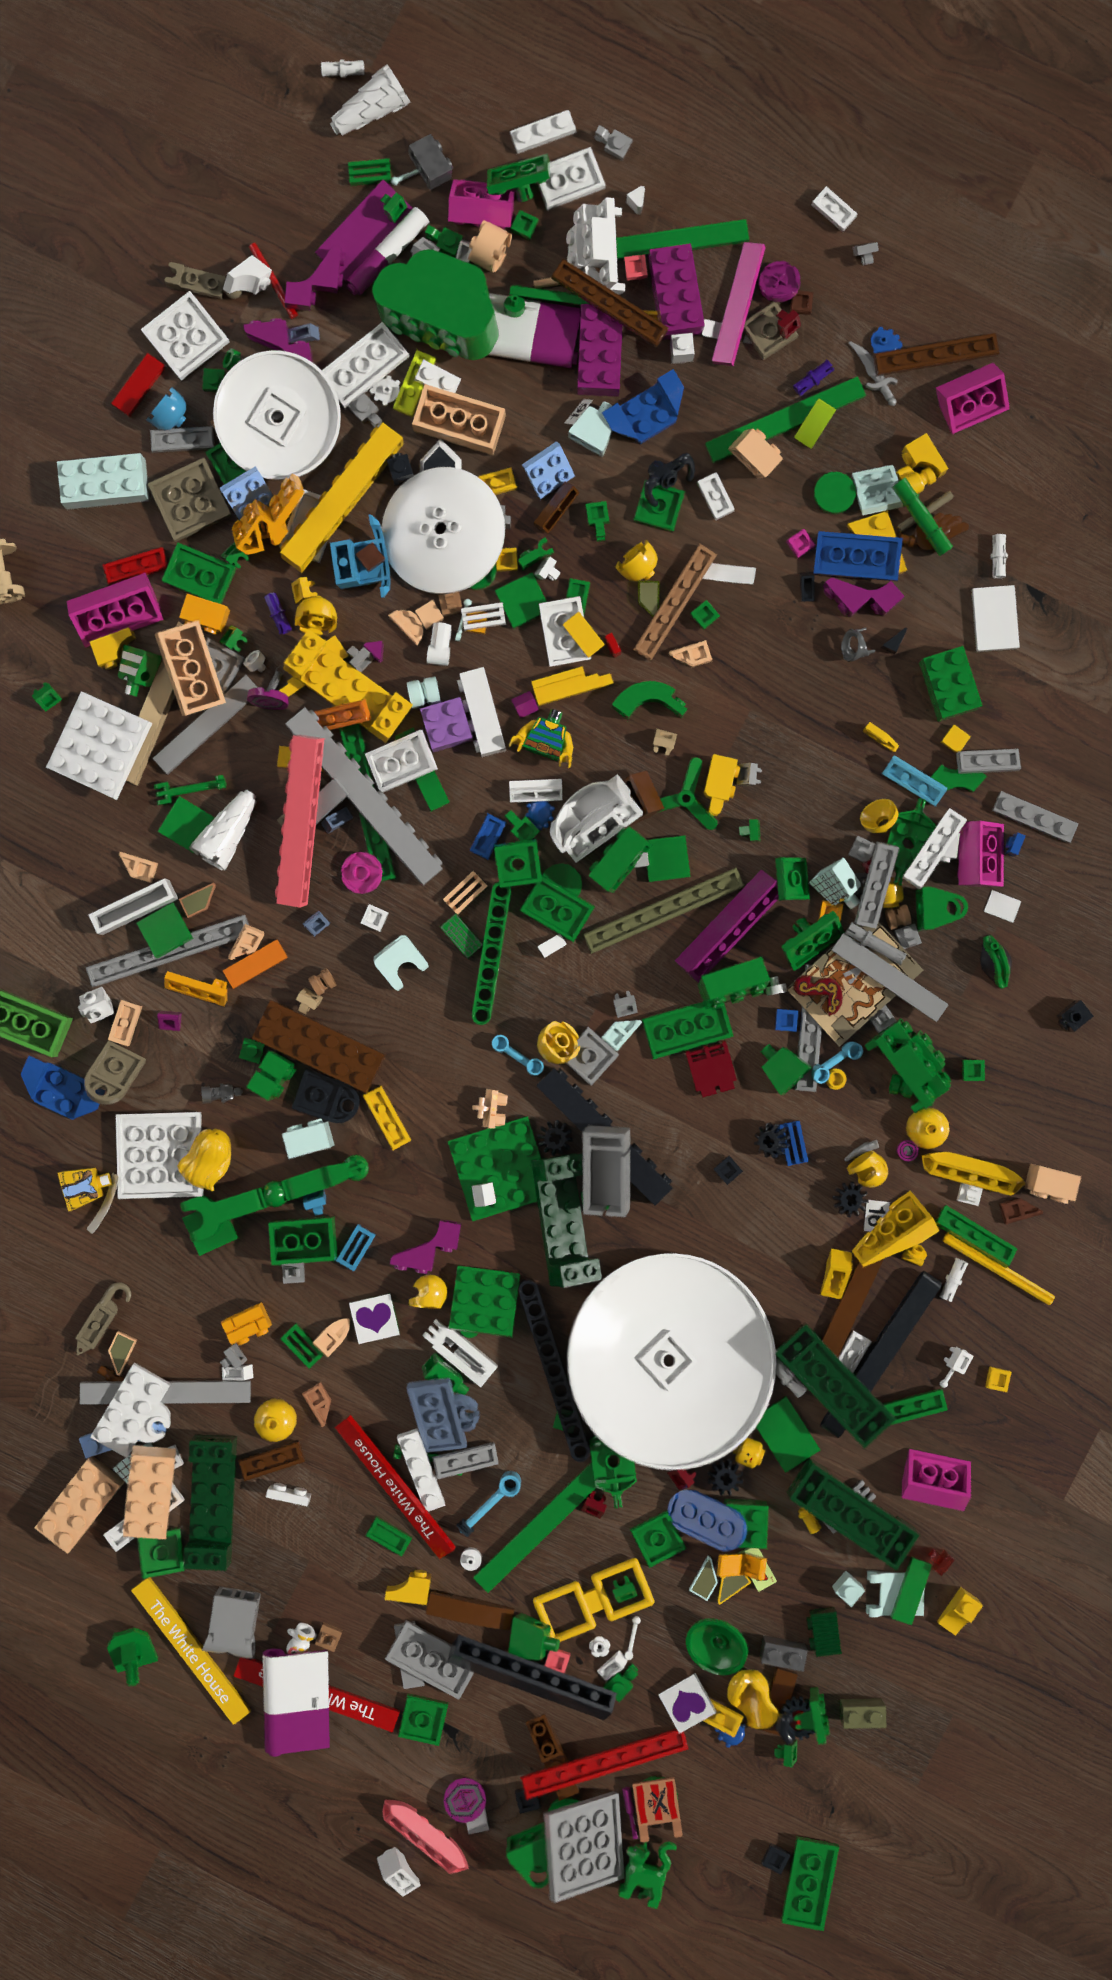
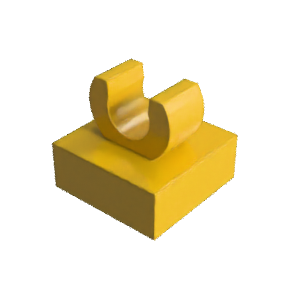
(301, 589)

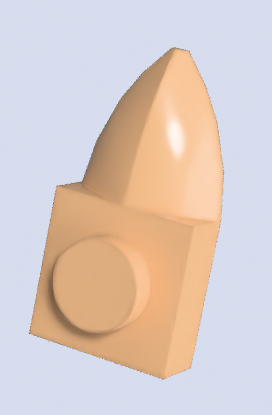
(332, 1337)

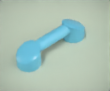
(501, 1044)
(821, 1073)

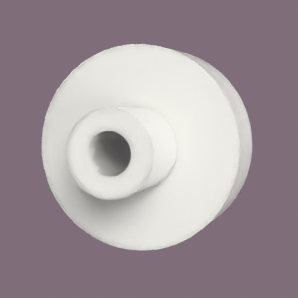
(255, 661)
(775, 988)
(470, 1554)

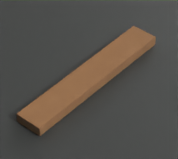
(675, 602)

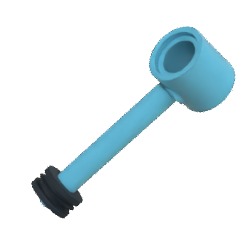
(465, 1526)

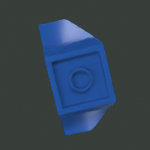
(649, 411)
(57, 1088)

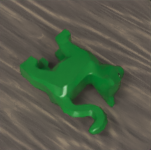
(647, 1876)

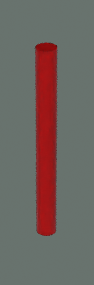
(274, 282)

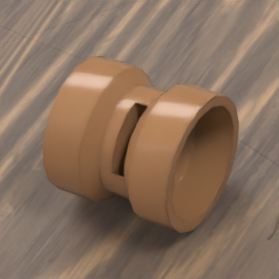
(898, 917)
(318, 984)

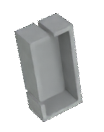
(606, 1170)

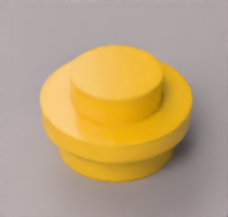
(836, 1079)

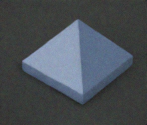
(316, 923)

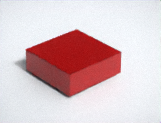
(612, 645)

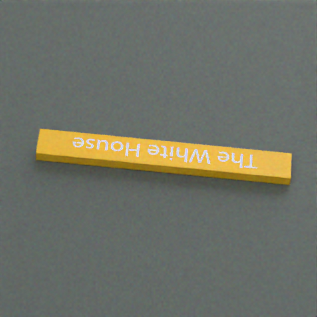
(191, 1650)

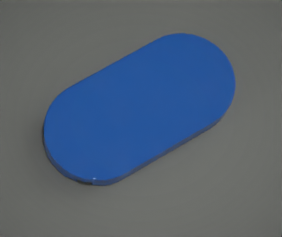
(707, 1520)

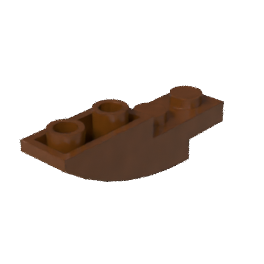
(549, 1749)

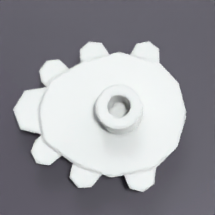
(386, 390)

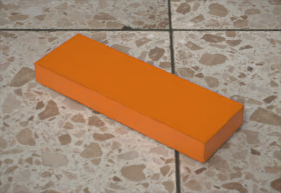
(344, 714)
(255, 964)

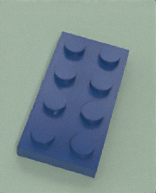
(858, 556)

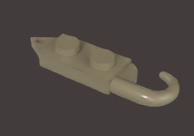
(100, 1318)

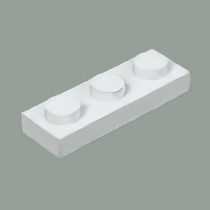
(543, 131)

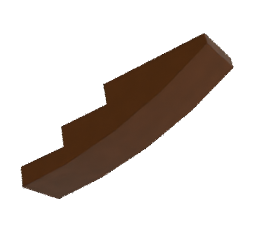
(470, 1611)

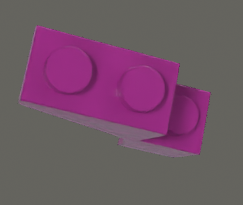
(324, 279)
(276, 337)
(853, 598)
(423, 1255)

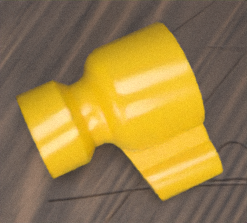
(917, 480)

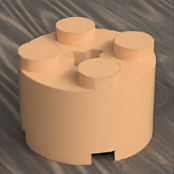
(489, 246)

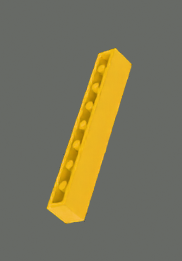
(341, 498)

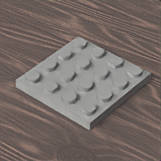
(584, 1846)

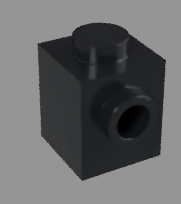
(400, 468)
(1074, 1016)

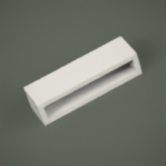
(482, 711)
(133, 906)

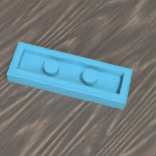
(914, 780)

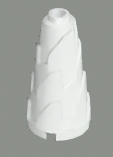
(372, 102)
(221, 837)

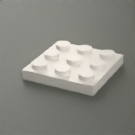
(185, 335)

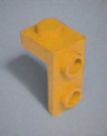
(742, 1564)

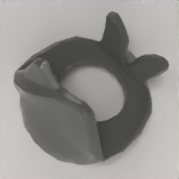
(862, 651)

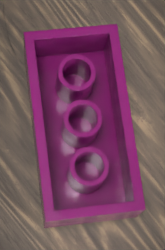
(676, 289)
(599, 353)

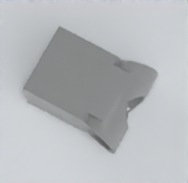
(233, 1622)

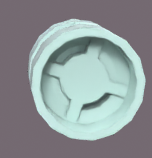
(423, 692)

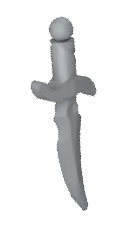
(881, 382)

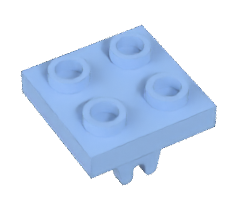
(548, 470)
(246, 489)

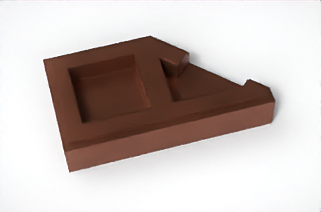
(1018, 1210)

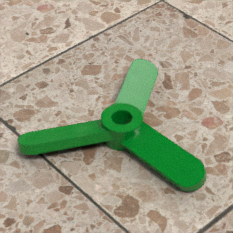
(688, 788)

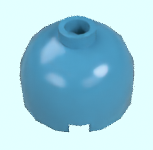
(169, 412)

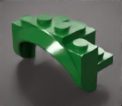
(914, 1061)

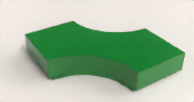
(951, 779)

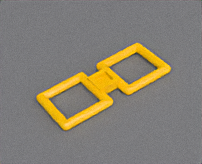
(595, 1599)

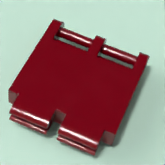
(712, 1069)

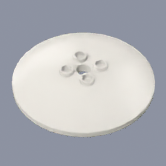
(272, 384)
(471, 536)

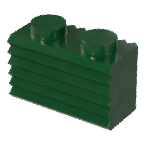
(825, 1632)

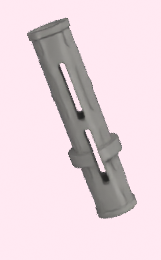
(868, 939)

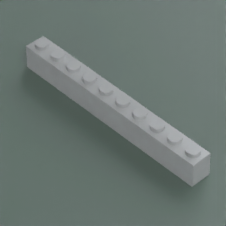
(368, 801)

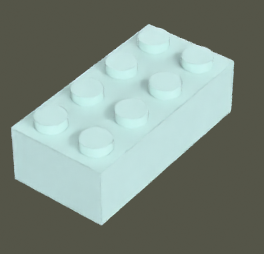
(103, 481)

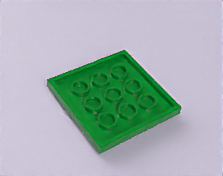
(497, 1157)

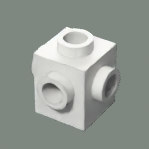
(95, 1005)

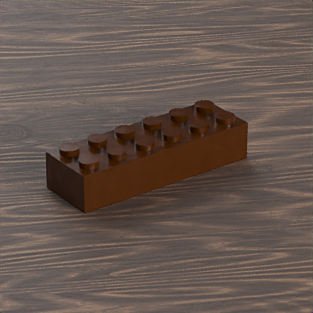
(319, 1046)

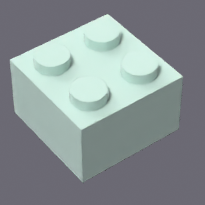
(308, 1139)

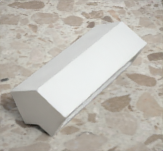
(535, 790)

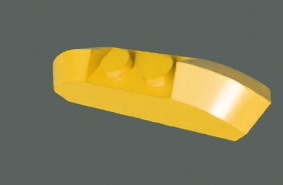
(973, 1172)

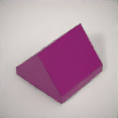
(375, 649)
(525, 704)
(169, 1020)

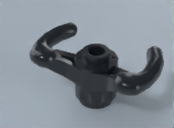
(666, 475)

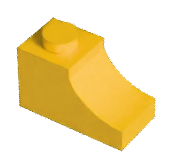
(924, 454)
(109, 648)
(837, 1273)
(413, 1590)
(960, 1611)

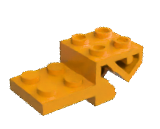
(247, 530)

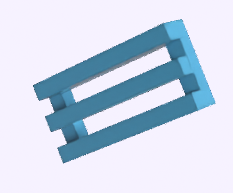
(364, 1232)

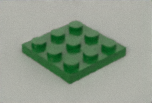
(484, 1301)

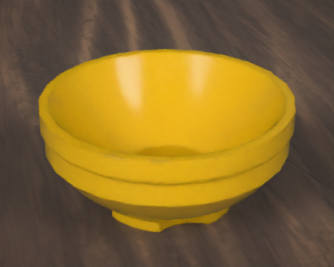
(876, 812)

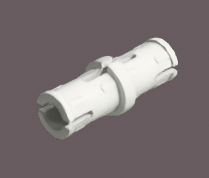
(342, 68)
(999, 556)
(953, 1279)
(788, 1378)

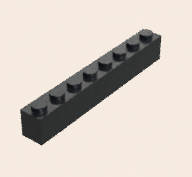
(584, 1113)
(531, 1677)

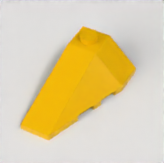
(901, 1228)

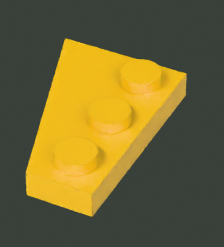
(876, 526)

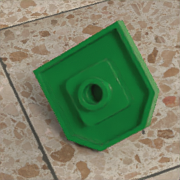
(131, 1650)

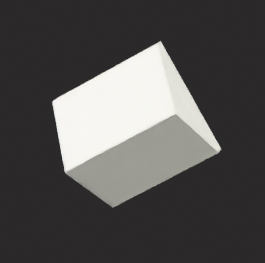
(635, 199)
(483, 1194)

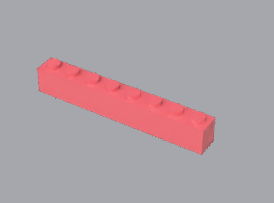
(300, 820)

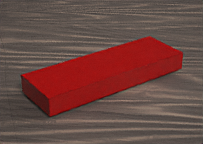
(138, 385)
(135, 565)

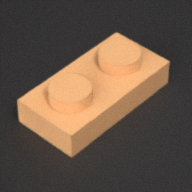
(125, 1023)

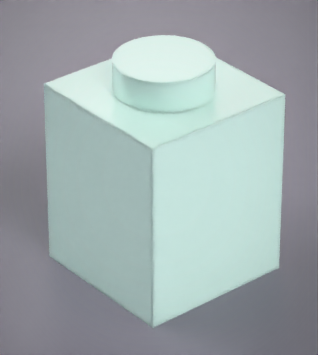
(848, 1588)

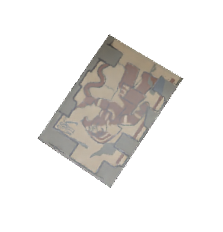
(861, 998)

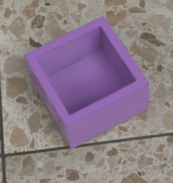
(446, 724)

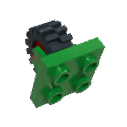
(808, 1716)

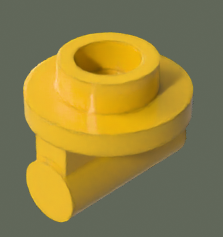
(915, 1255)

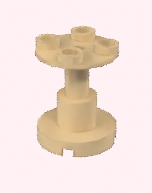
(8, 592)

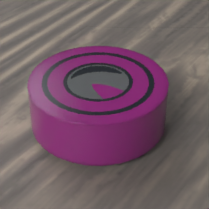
(907, 1150)

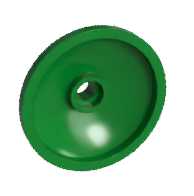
(716, 1646)

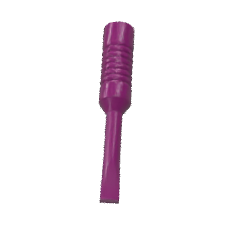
(630, 1809)

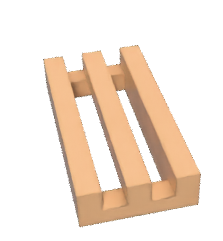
(465, 892)

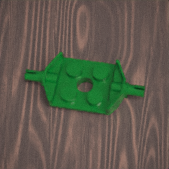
(912, 826)
(607, 1478)

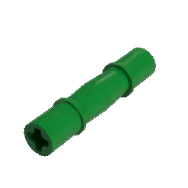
(922, 516)

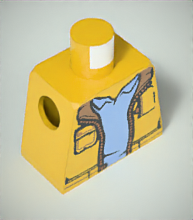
(82, 1186)

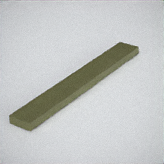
(663, 910)

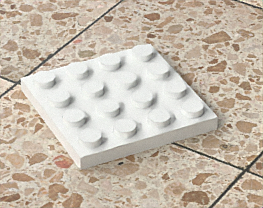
(99, 745)
(150, 1151)

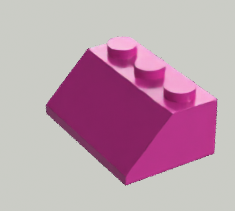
(472, 204)
(973, 397)
(981, 854)
(937, 1480)

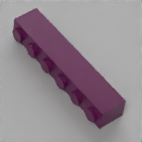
(729, 926)

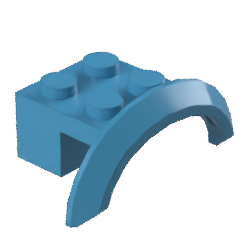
(351, 572)

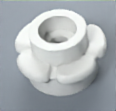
(593, 1646)

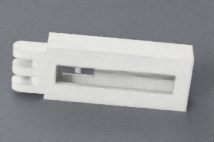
(466, 1357)

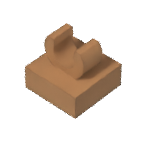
(450, 603)
(328, 1637)

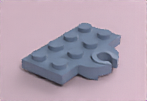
(442, 1414)

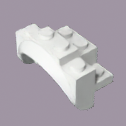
(594, 242)
(595, 815)

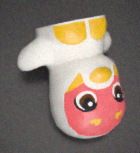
(301, 1638)

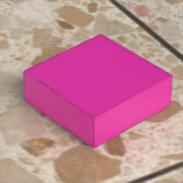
(800, 543)

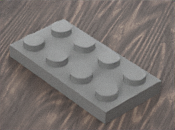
(427, 1658)

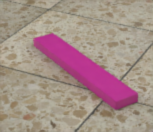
(738, 304)

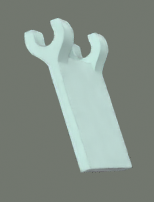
(889, 1588)

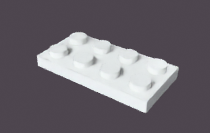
(365, 364)

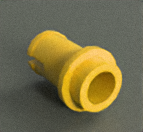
(810, 1521)

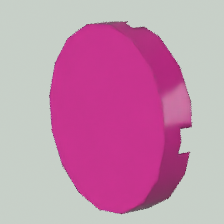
(361, 872)

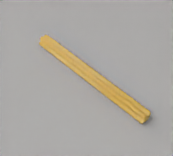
(995, 1267)

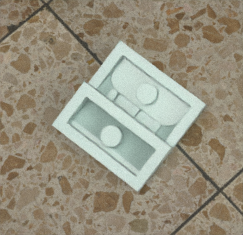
(875, 490)

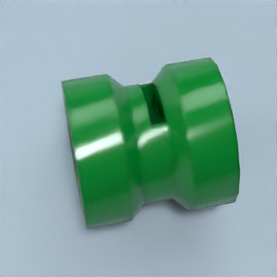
(898, 1085)

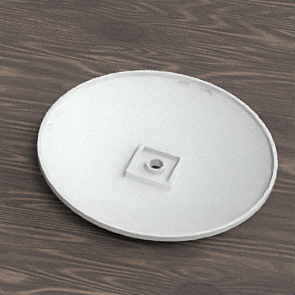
(718, 1372)

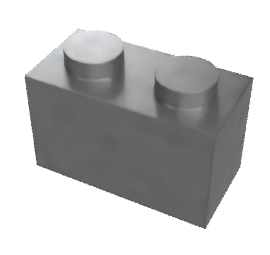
(430, 161)
(783, 1653)

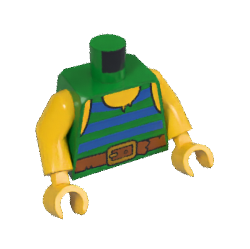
(546, 738)

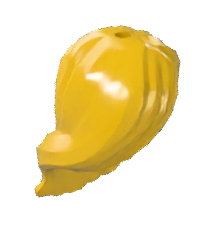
(207, 1159)
(750, 1695)

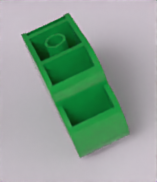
(438, 303)

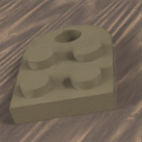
(113, 1071)

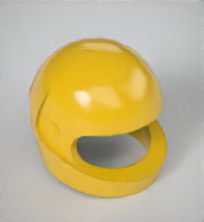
(870, 1168)
(431, 1292)

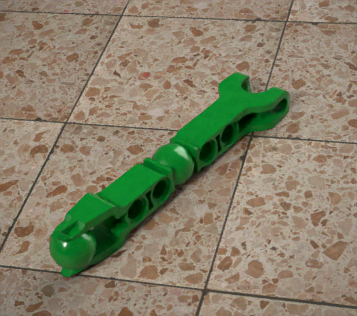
(272, 1194)

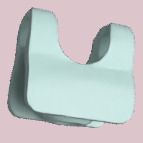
(394, 955)

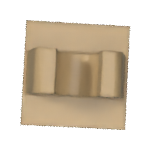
(664, 739)
(308, 1000)

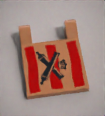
(656, 1804)

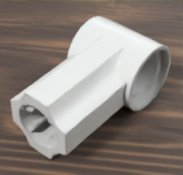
(439, 650)

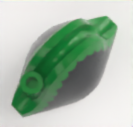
(995, 961)

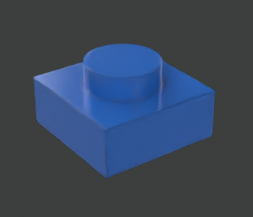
(1014, 844)
(786, 1020)

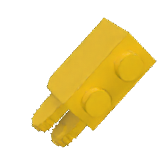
(720, 781)

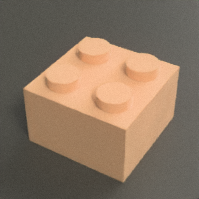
(756, 453)
(1047, 1181)

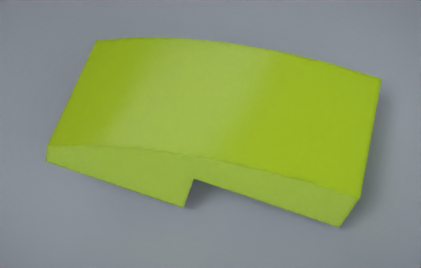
(815, 423)

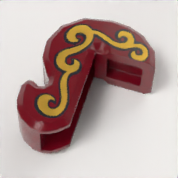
(823, 986)

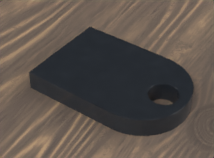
(324, 1097)

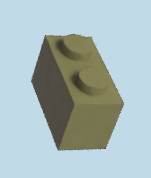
(863, 1713)

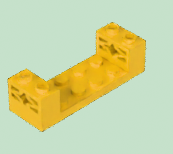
(342, 684)

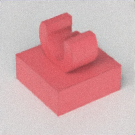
(635, 267)
(557, 1660)

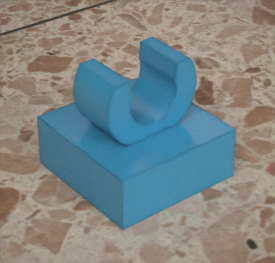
(316, 1201)

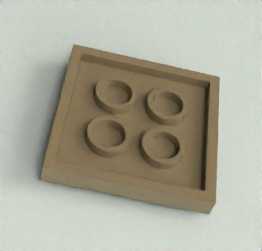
(189, 499)

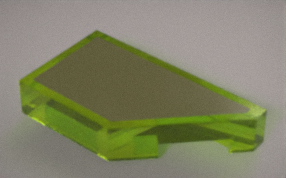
(649, 596)

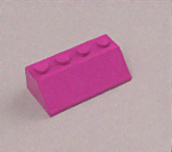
(115, 608)

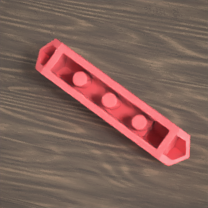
(424, 1836)

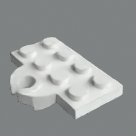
(134, 1412)

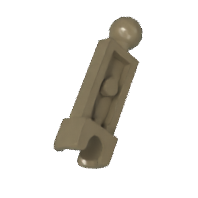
(198, 282)

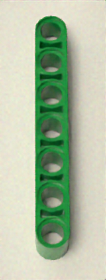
(494, 964)

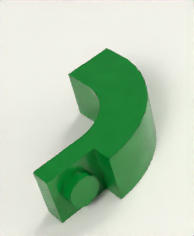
(646, 692)

